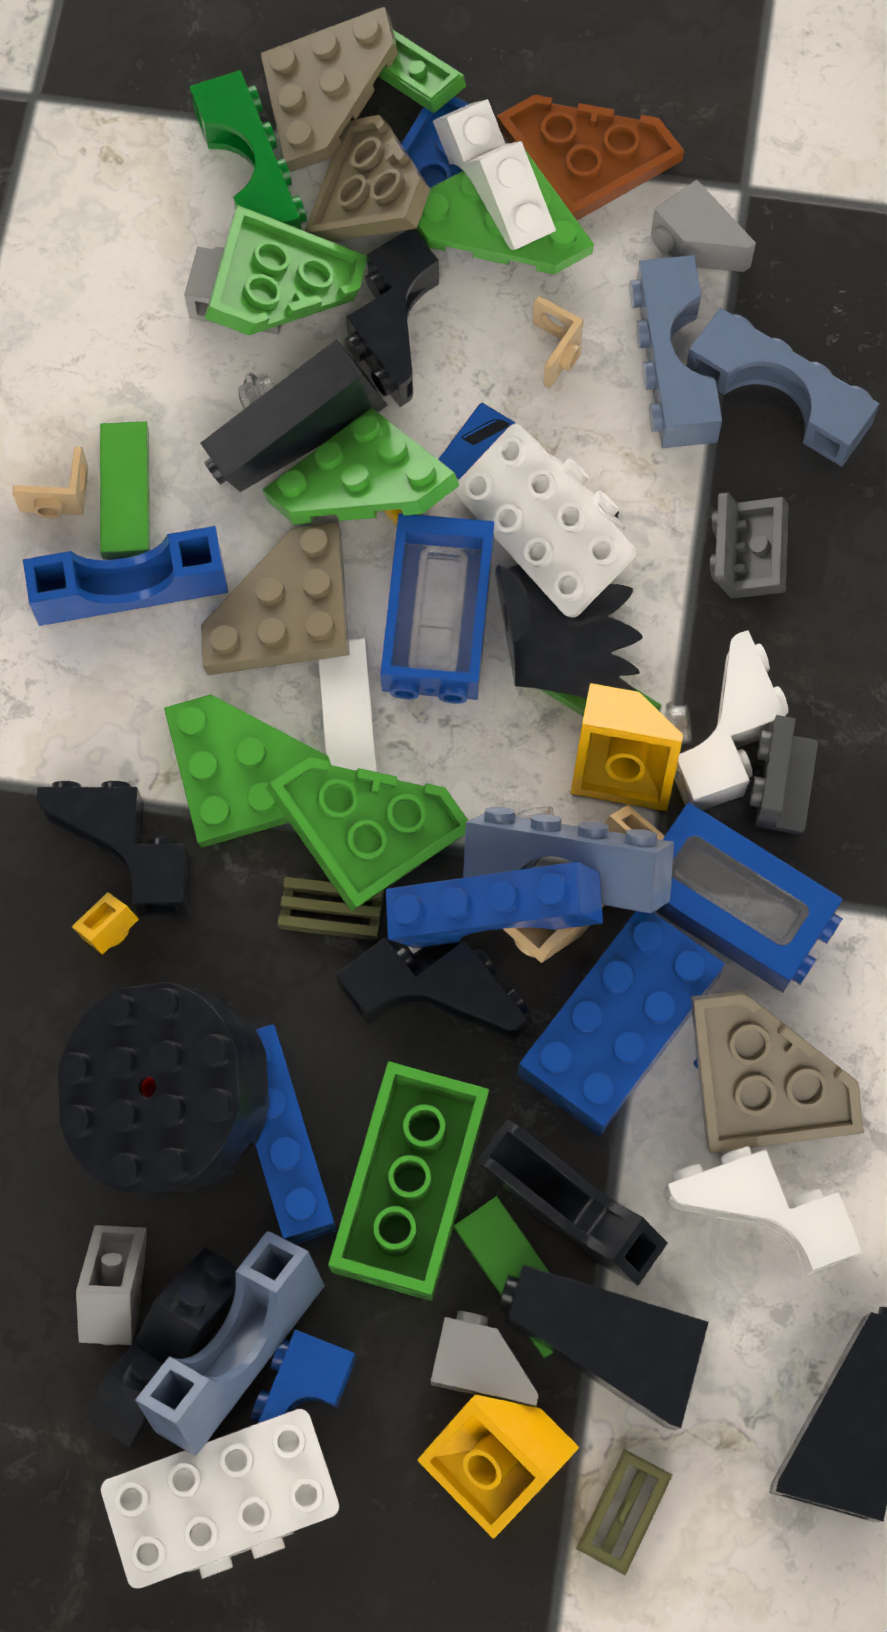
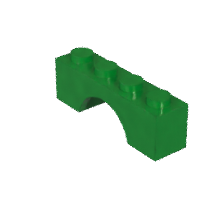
(231, 122)

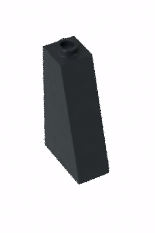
(291, 418)
(616, 1340)
(843, 1442)

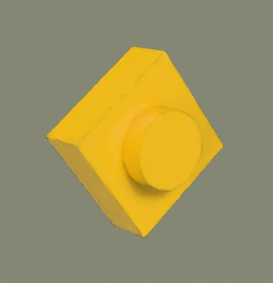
(105, 923)

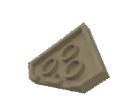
(325, 83)
(368, 185)
(284, 608)
(765, 1080)

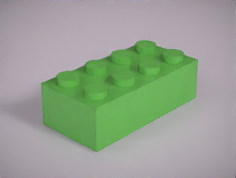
(409, 1181)

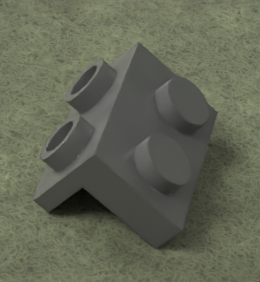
(750, 546)
(786, 780)

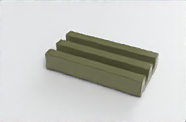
(324, 888)
(644, 1469)

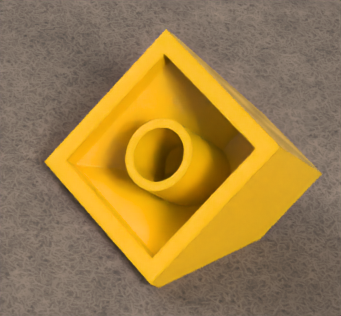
(625, 750)
(497, 1458)

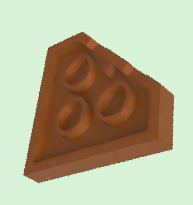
(589, 150)

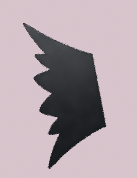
(559, 650)

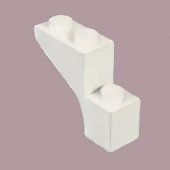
(497, 172)
(748, 704)
(750, 1193)

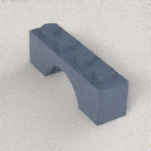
(740, 355)
(685, 401)
(631, 865)
(196, 1393)

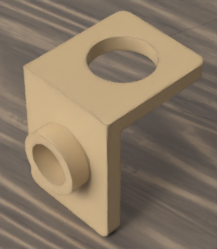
(569, 348)
(55, 501)

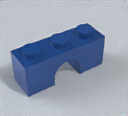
(306, 1372)

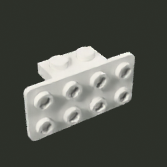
(548, 519)
(220, 1503)

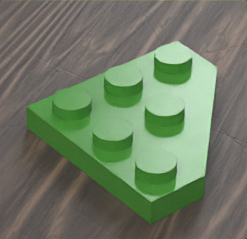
(460, 220)
(279, 274)
(362, 472)
(226, 766)
(365, 824)

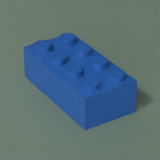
(619, 1020)

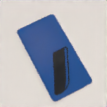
(474, 439)

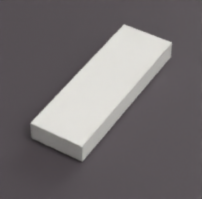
(348, 709)

